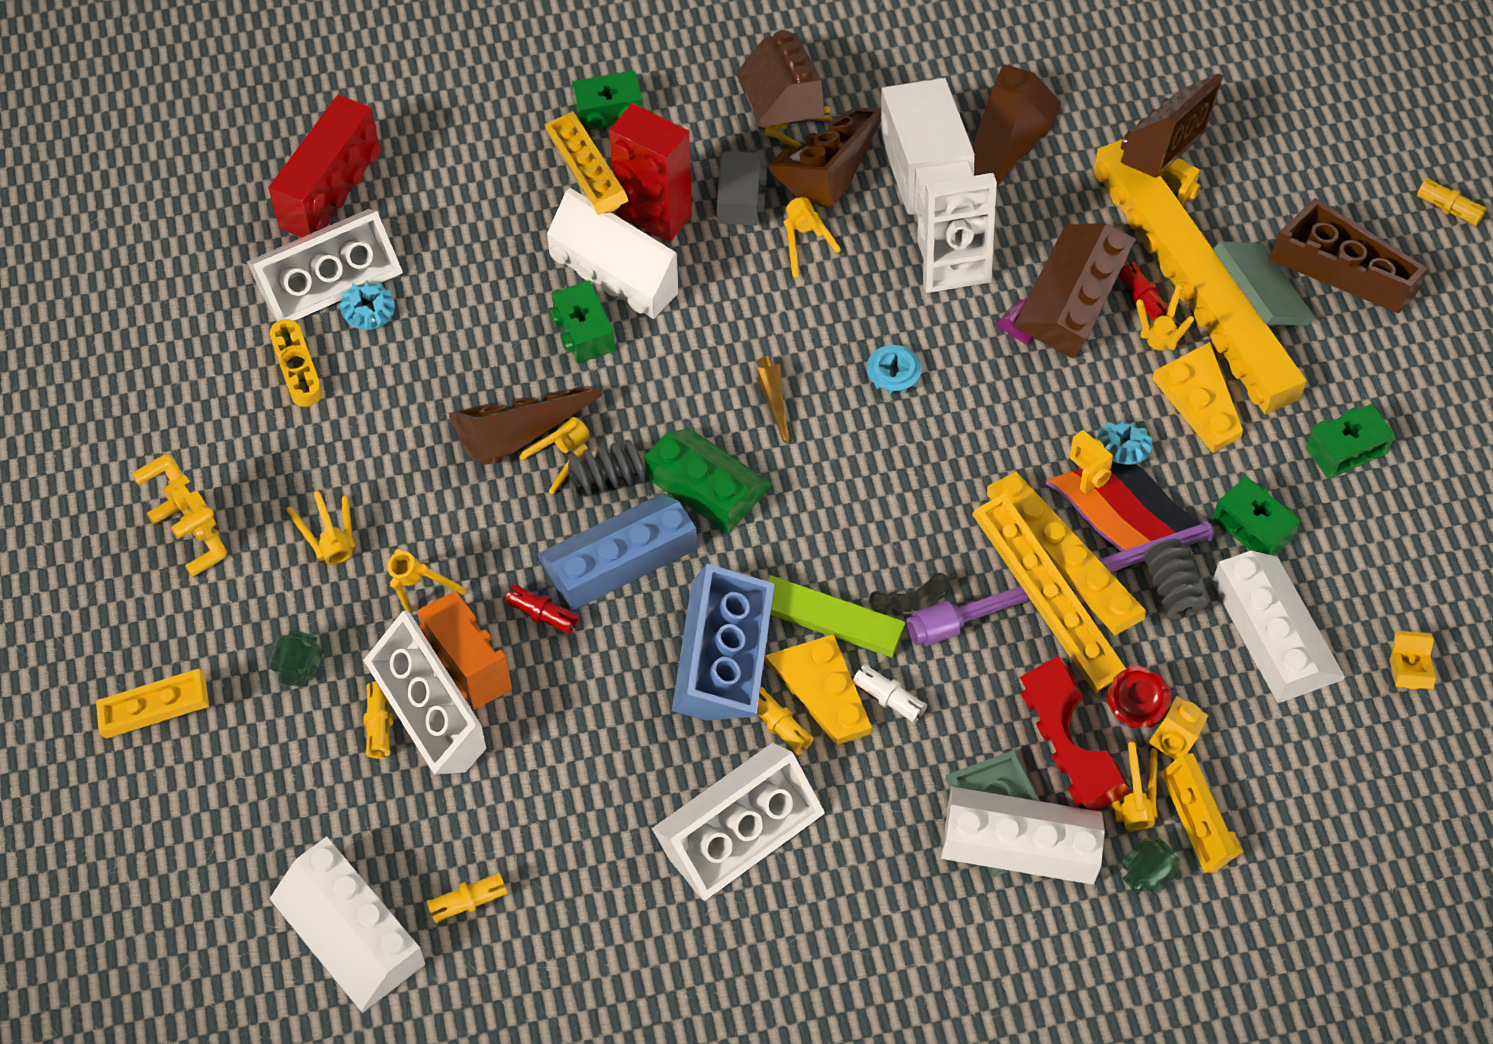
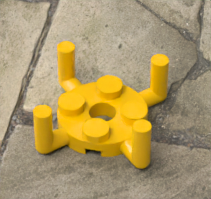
(197, 517)

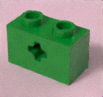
(605, 98)
(582, 321)
(1349, 440)
(1256, 518)

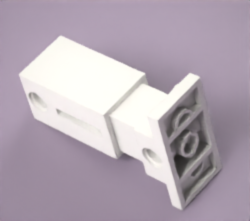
(938, 183)

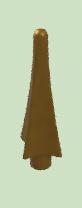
(770, 384)

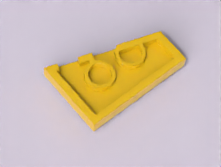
(824, 686)

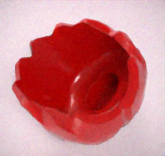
(1139, 697)

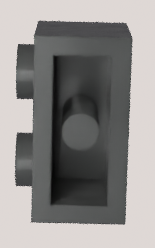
(739, 188)

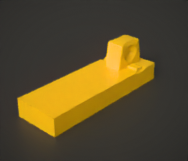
(152, 703)
(1200, 814)

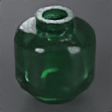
(296, 658)
(1150, 866)

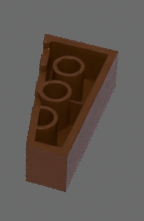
(1347, 257)

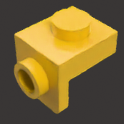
(1182, 179)
(1093, 459)
(1412, 660)
(1179, 728)

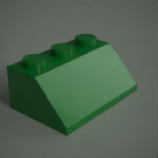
(704, 477)

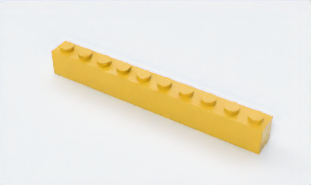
(1207, 285)

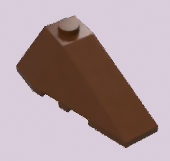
(829, 159)
(501, 430)

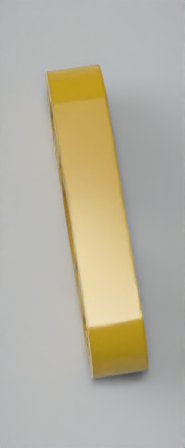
(293, 375)

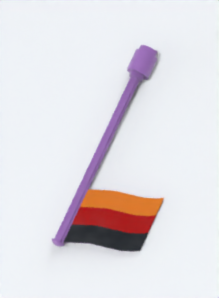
(1125, 511)

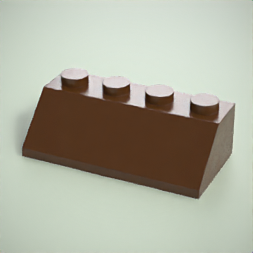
(781, 81)
(1171, 127)
(1074, 285)

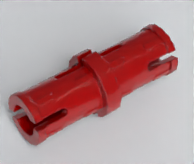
(1143, 290)
(542, 609)

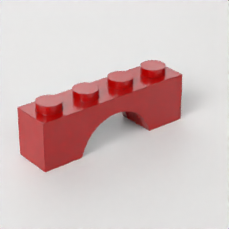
(1055, 696)

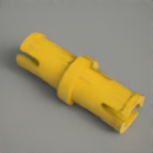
(1451, 202)
(377, 722)
(780, 722)
(467, 897)

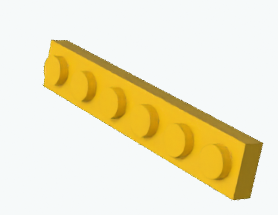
(586, 164)
(1071, 557)
(1049, 592)

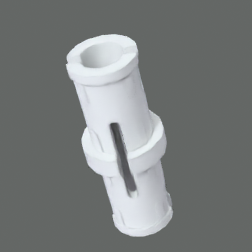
(889, 693)

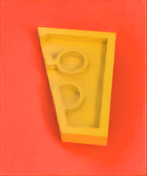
(1201, 396)

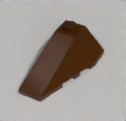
(1013, 121)

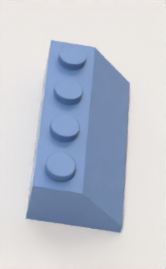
(619, 550)
(723, 645)

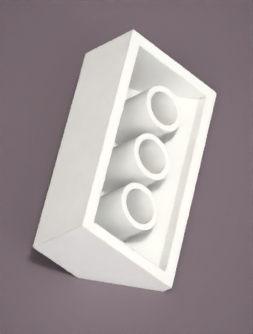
(613, 255)
(324, 265)
(1275, 625)
(426, 698)
(739, 820)
(1023, 835)
(346, 925)

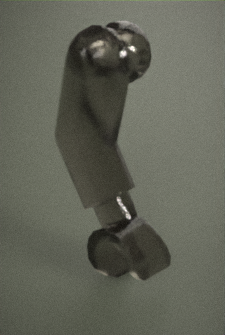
(923, 597)

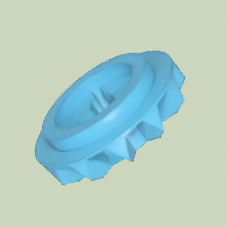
(363, 317)
(882, 361)
(1134, 450)

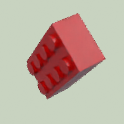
(325, 167)
(653, 169)

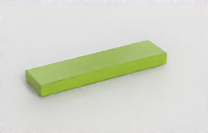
(836, 617)

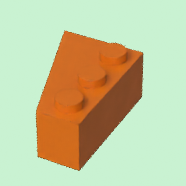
(465, 650)

